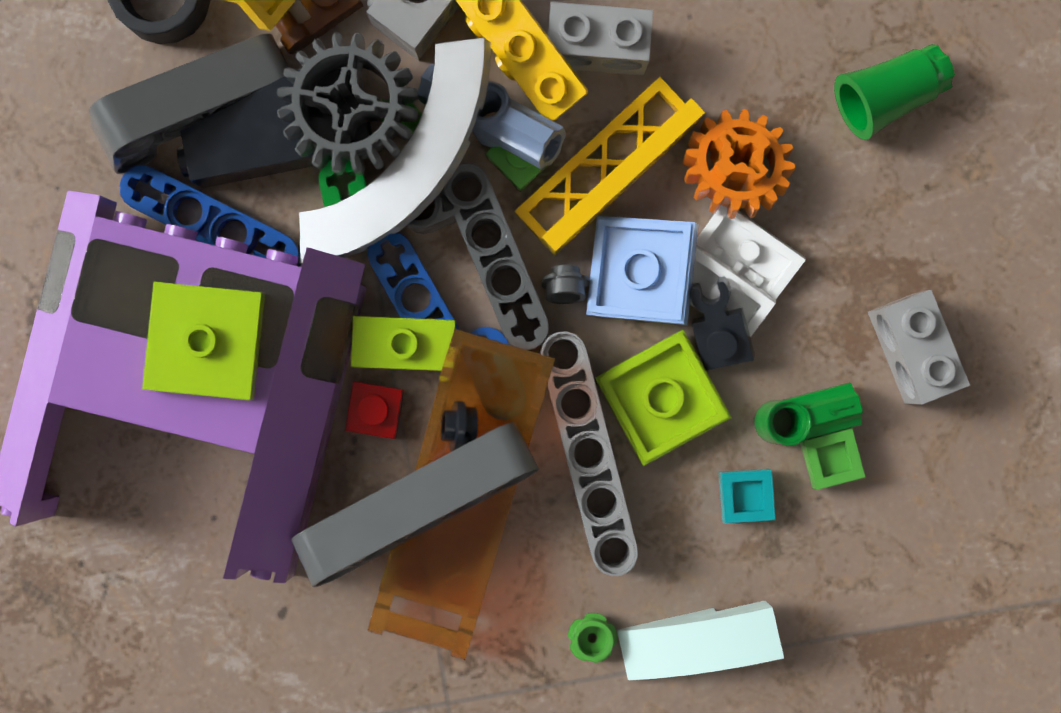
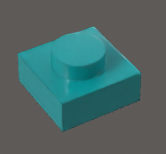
(746, 495)

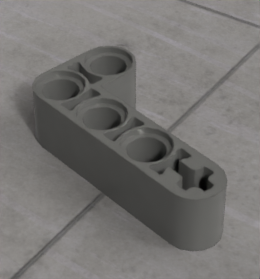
(156, 109)
(491, 260)

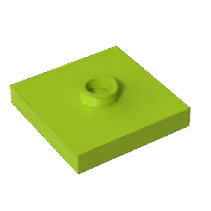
(203, 341)
(662, 397)

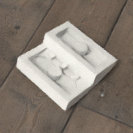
(749, 258)

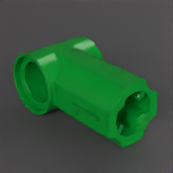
(811, 414)

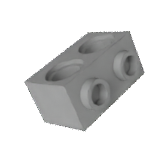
(602, 37)
(918, 348)

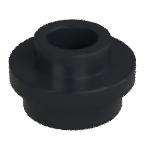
(459, 425)

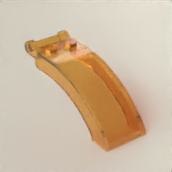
(454, 560)

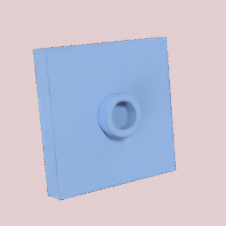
(642, 269)

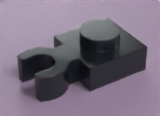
(720, 333)

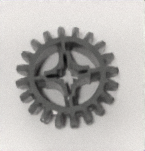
(326, 99)

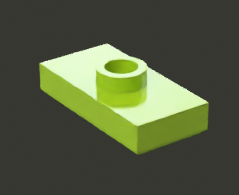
(400, 342)

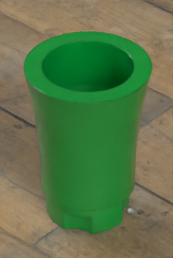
(887, 91)

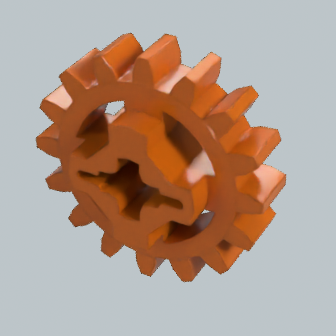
(743, 145)

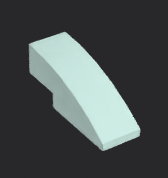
(701, 642)

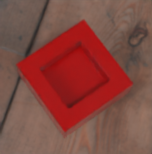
(374, 410)

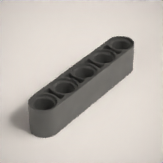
(414, 504)

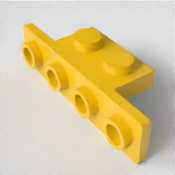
(526, 54)

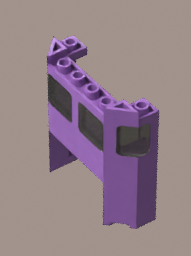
(92, 356)

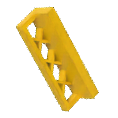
(627, 171)

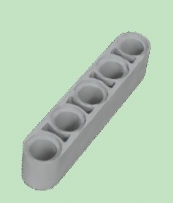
(602, 474)

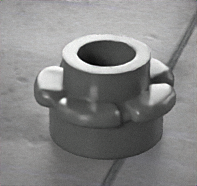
(565, 285)

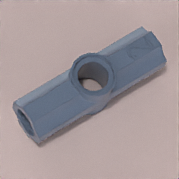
(512, 127)

